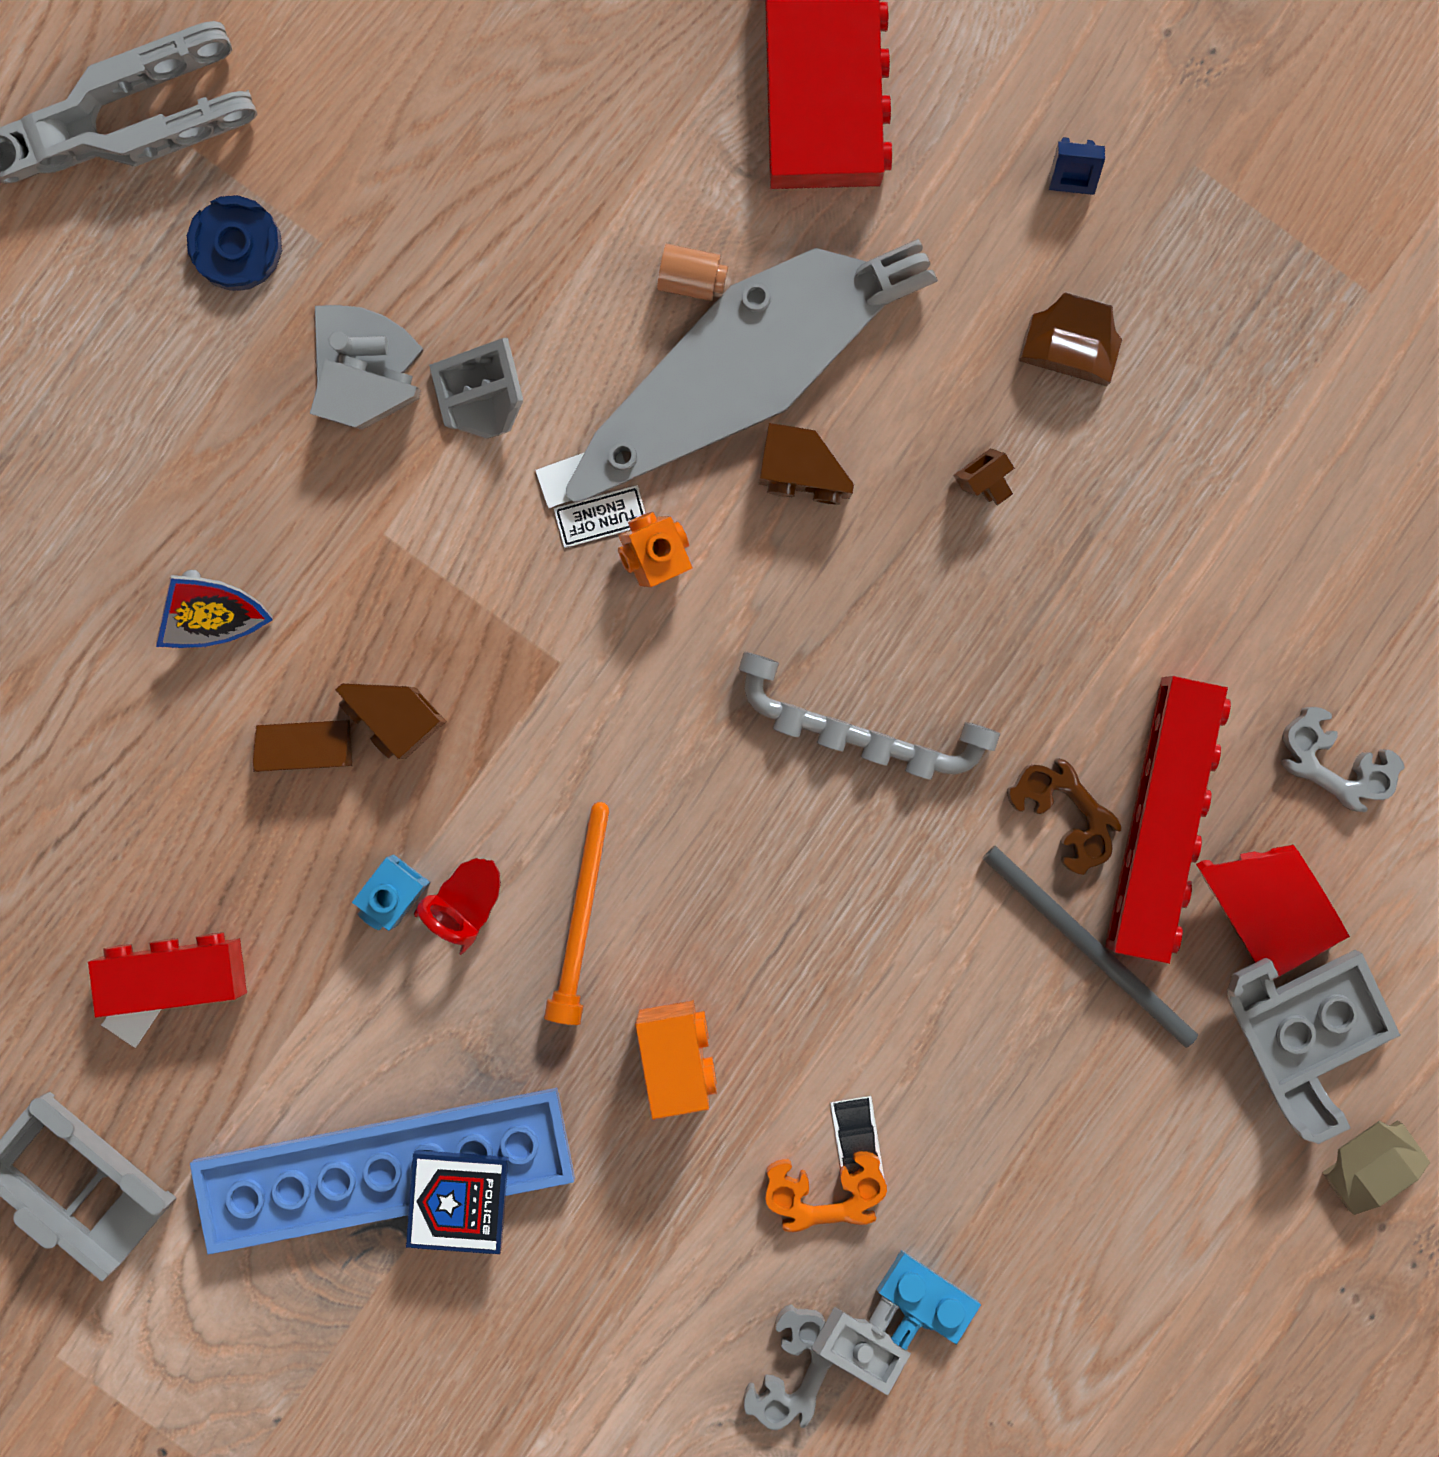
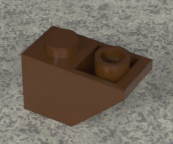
(802, 462)
(394, 713)

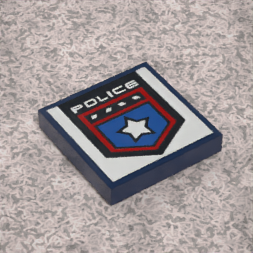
(457, 1202)

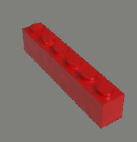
(1167, 819)

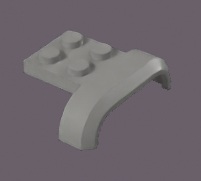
(1309, 1031)

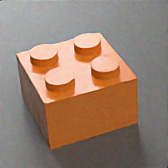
(673, 1059)

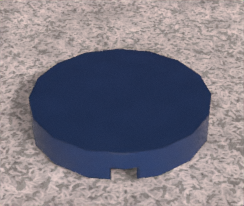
(234, 243)

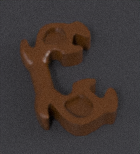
(1090, 846)

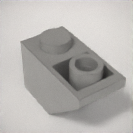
(360, 397)

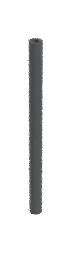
(1090, 946)

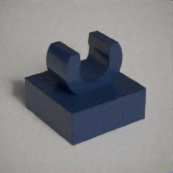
(1076, 167)

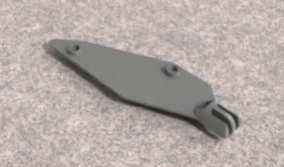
(747, 359)

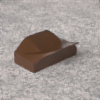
(1074, 339)

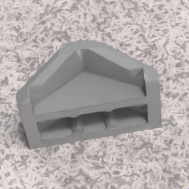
(479, 389)

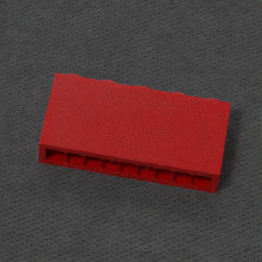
(827, 93)

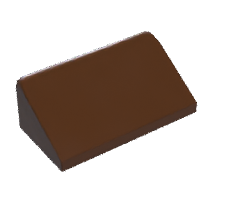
(302, 746)

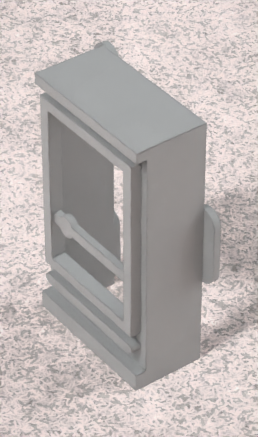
(48, 1222)

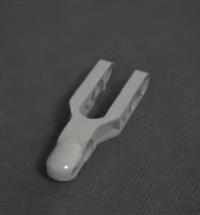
(67, 130)

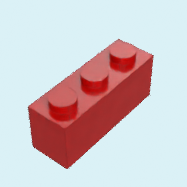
(167, 975)

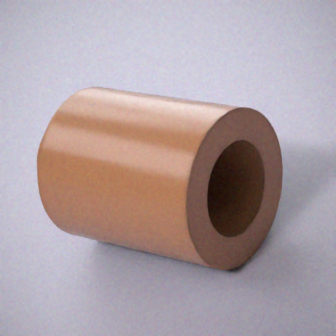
(691, 272)

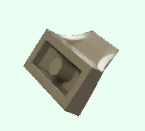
(1376, 1166)

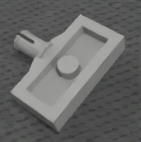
(863, 1346)

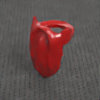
(462, 903)

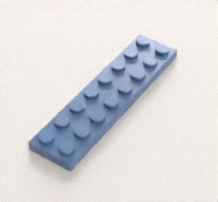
(367, 1169)

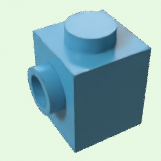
(389, 894)

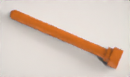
(565, 1005)

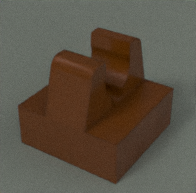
(987, 476)

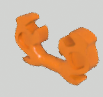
(785, 1193)

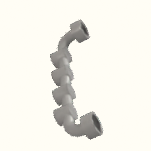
(877, 746)

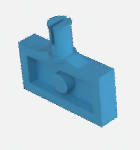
(926, 1301)

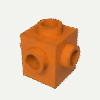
(669, 549)

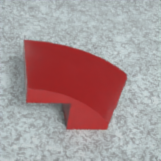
(1275, 906)

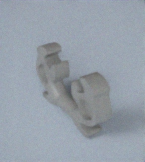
(1373, 781)
(774, 1406)

